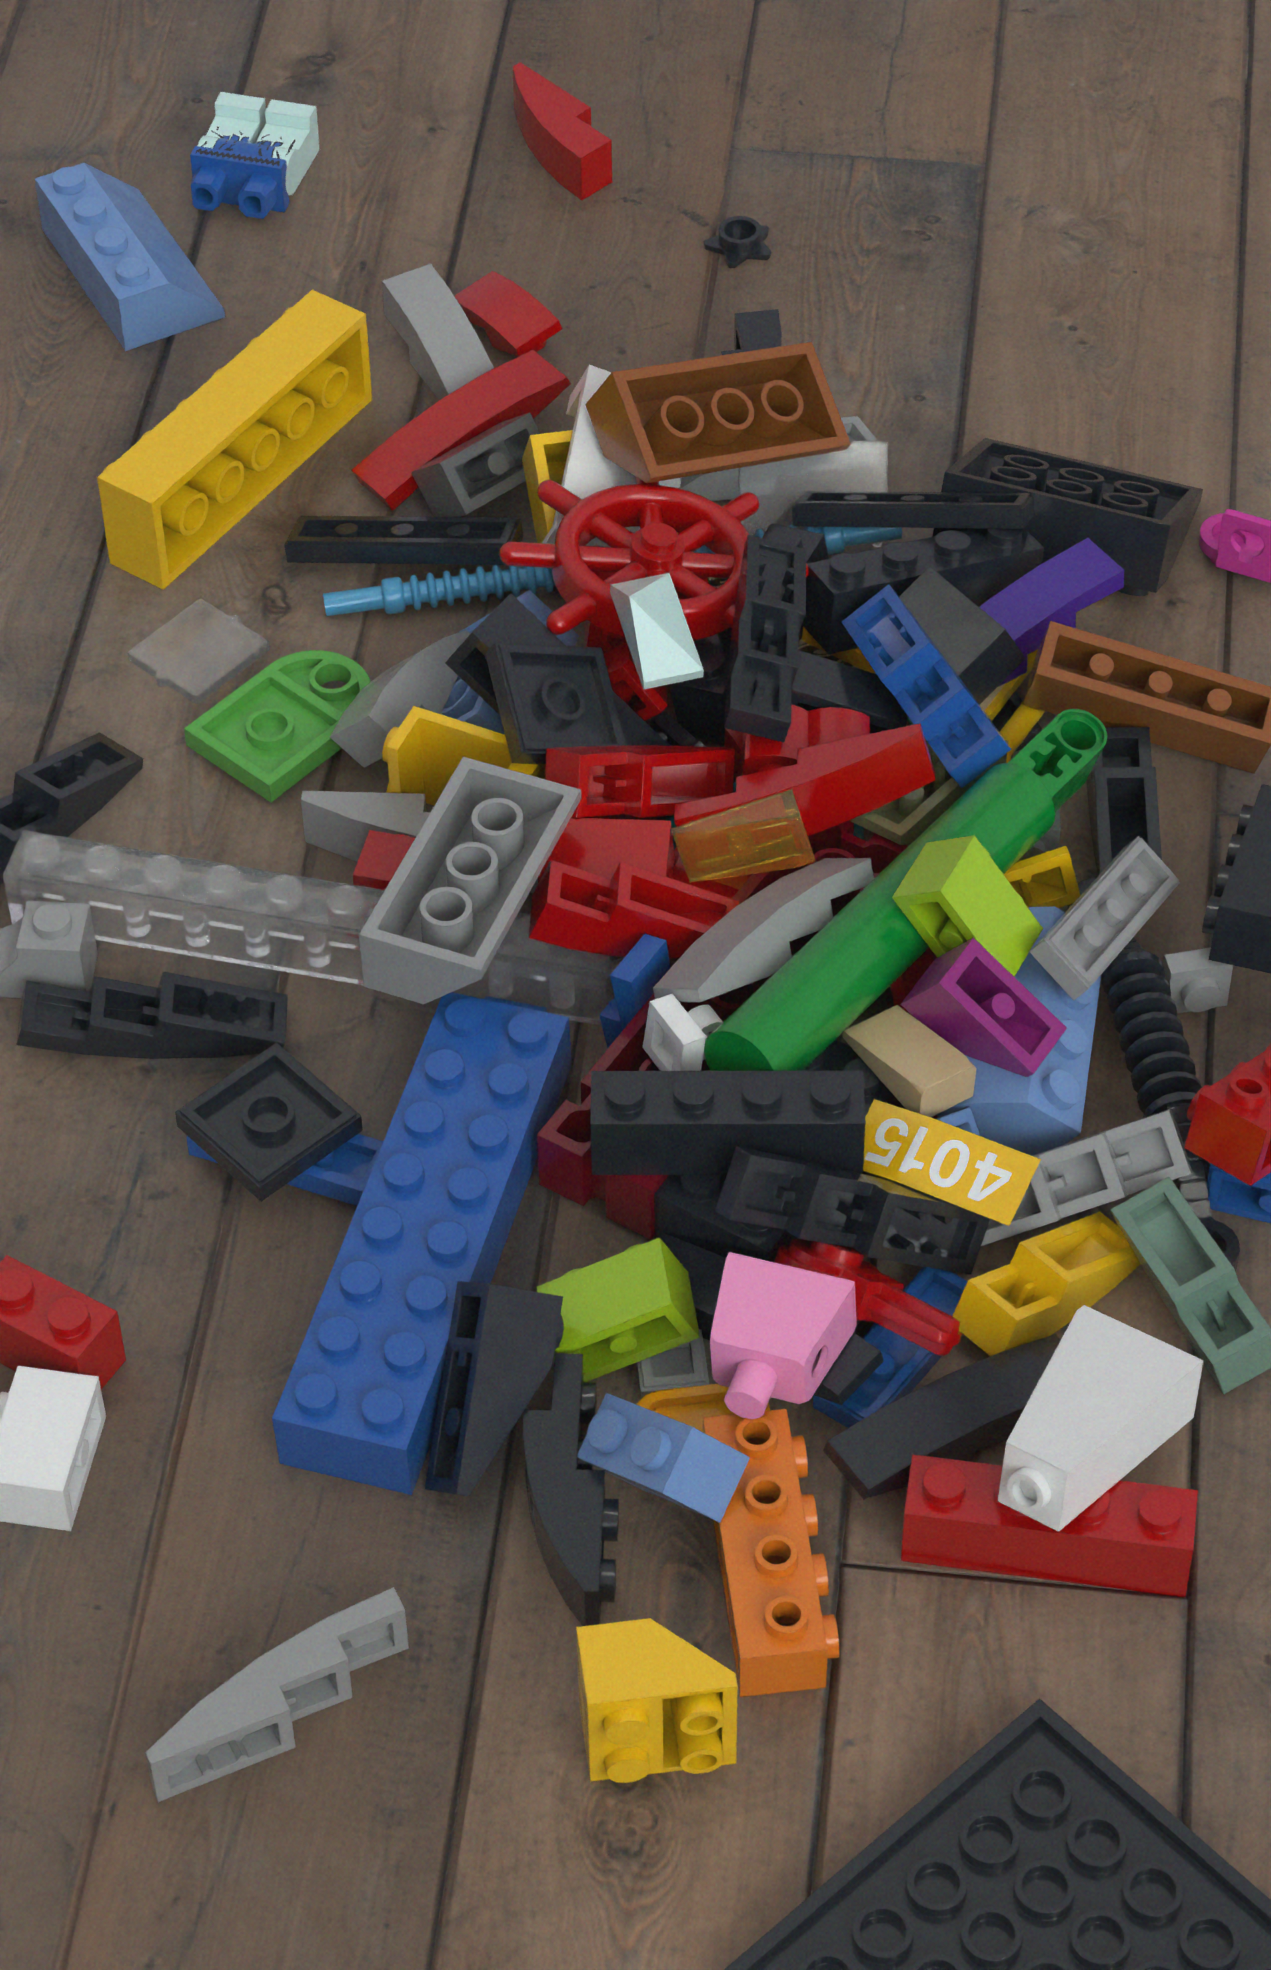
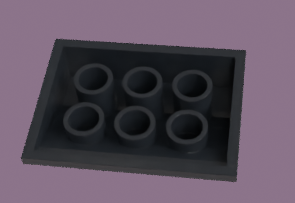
(1124, 513)

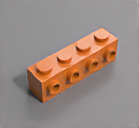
(768, 1562)

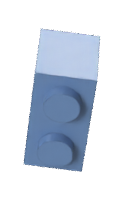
(663, 1457)

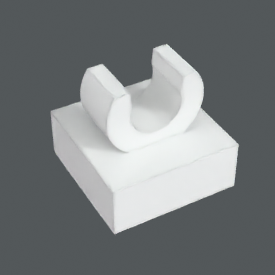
(678, 1037)

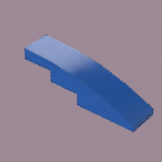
(926, 686)

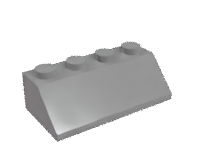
(463, 881)

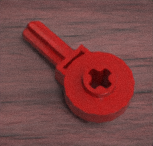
(877, 1295)

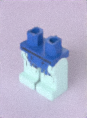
(253, 154)

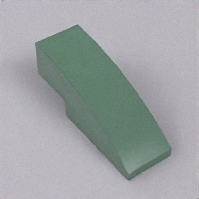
(1196, 1284)

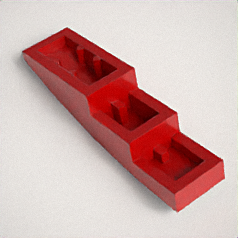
(496, 396)
(833, 779)

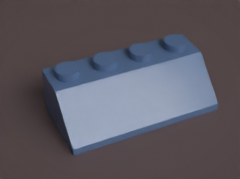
(123, 256)
(1049, 1105)

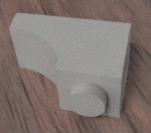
(48, 946)

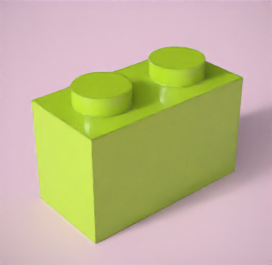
(962, 895)
(625, 1308)

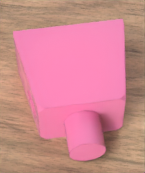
(777, 1332)

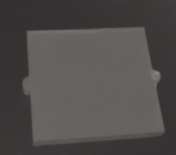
(198, 651)

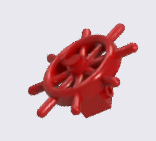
(661, 511)

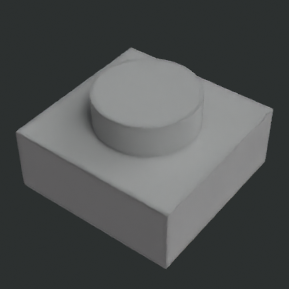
(1197, 981)

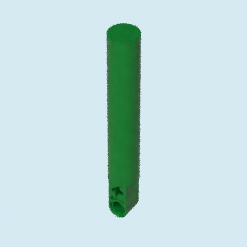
(871, 937)

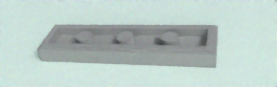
(1105, 918)

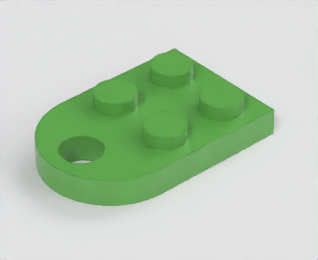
(279, 721)

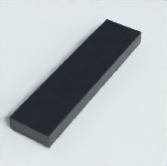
(913, 509)
(401, 539)

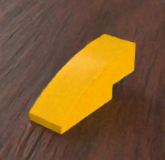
(1045, 1284)

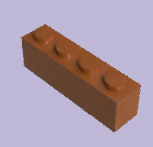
(1134, 687)

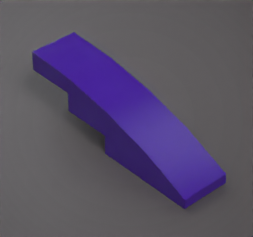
(1053, 594)

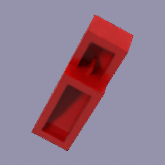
(561, 133)
(640, 778)
(613, 914)

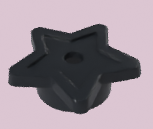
(740, 240)

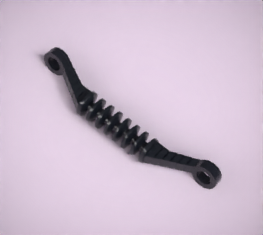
(1159, 1062)

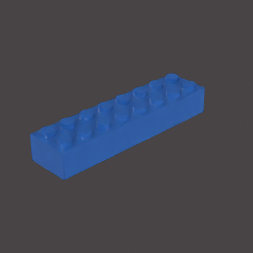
(428, 1217)

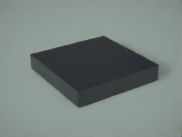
(553, 698)
(269, 1121)

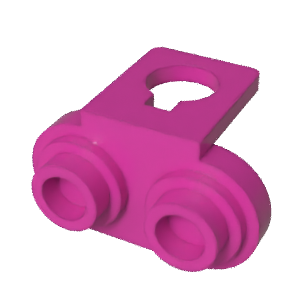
(1238, 543)

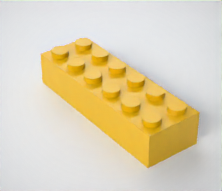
(235, 439)

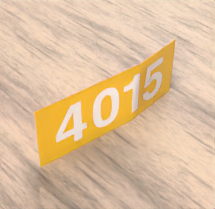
(946, 1161)

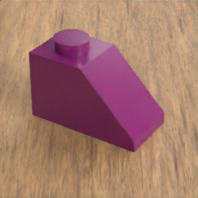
(984, 1010)

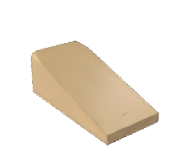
(913, 1061)

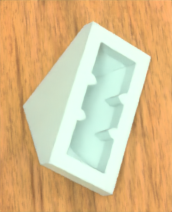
(656, 631)

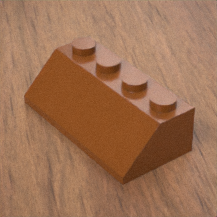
(717, 413)

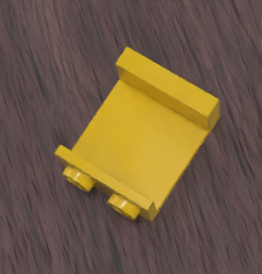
(430, 747)

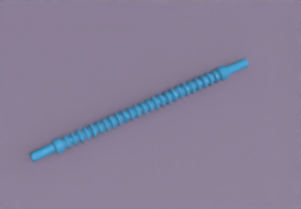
(395, 595)

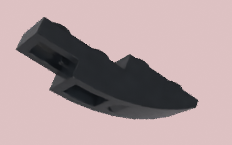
(569, 1496)

